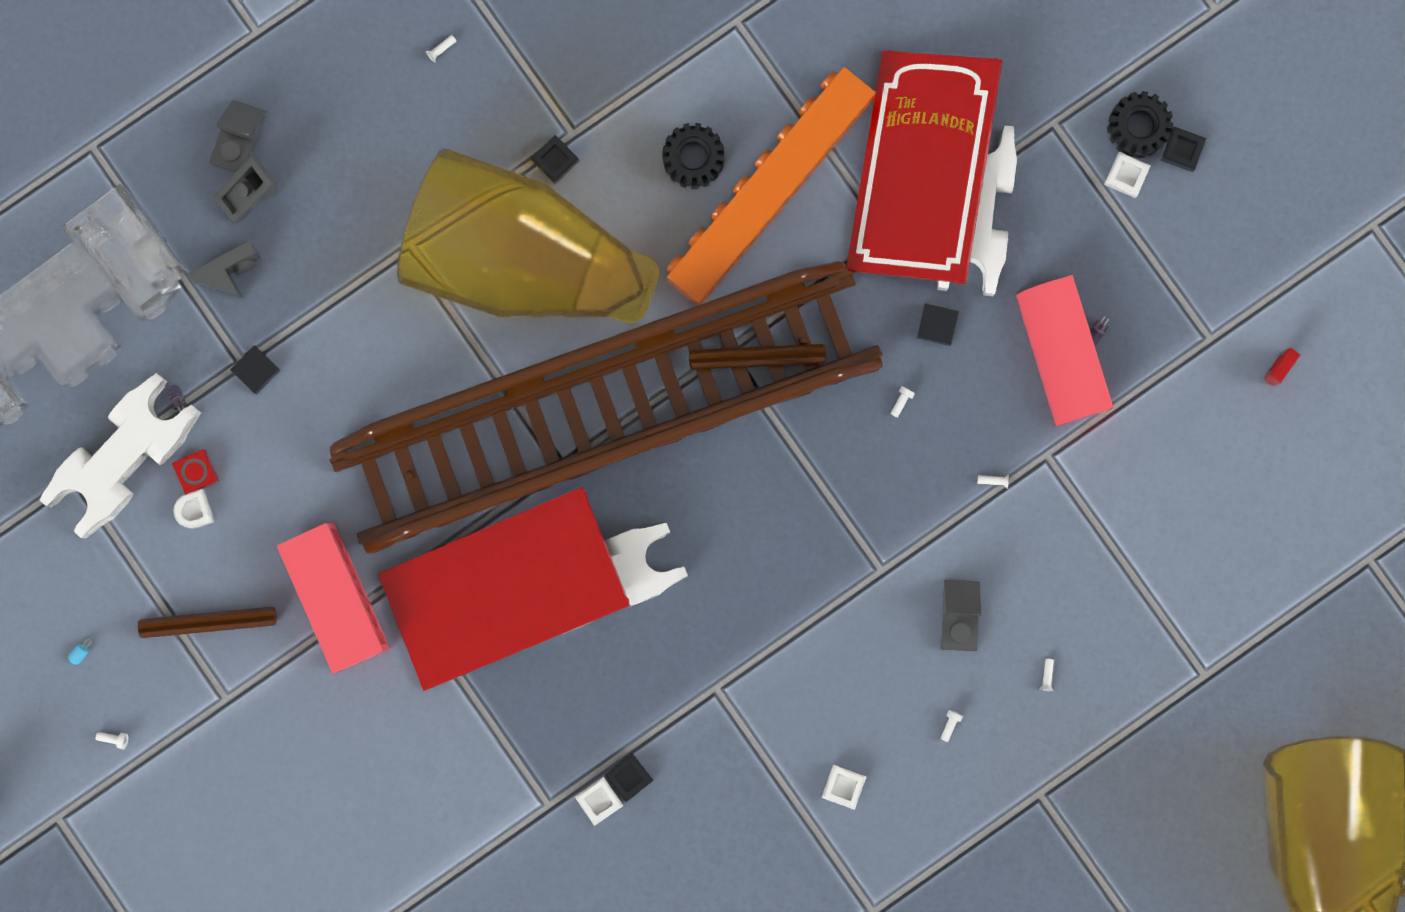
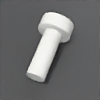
(905, 394)
(953, 718)
(121, 740)

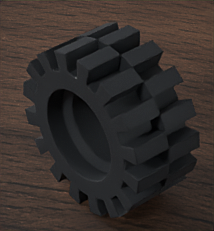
(1154, 109)
(688, 135)

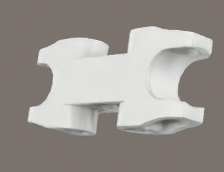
(990, 244)
(103, 474)
(629, 558)

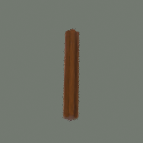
(757, 356)
(207, 622)

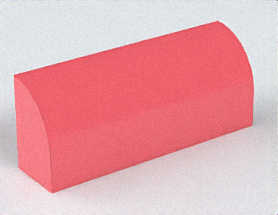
(1064, 351)
(333, 597)

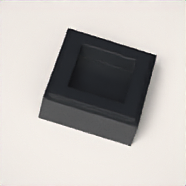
(1183, 149)
(555, 159)
(937, 324)
(255, 370)
(629, 777)

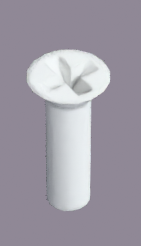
(441, 48)
(993, 480)
(1047, 677)

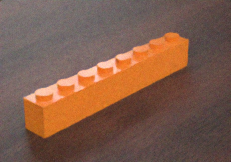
(770, 187)

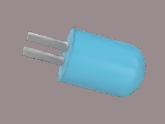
(79, 652)

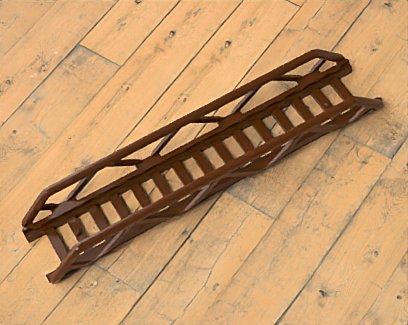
(528, 386)

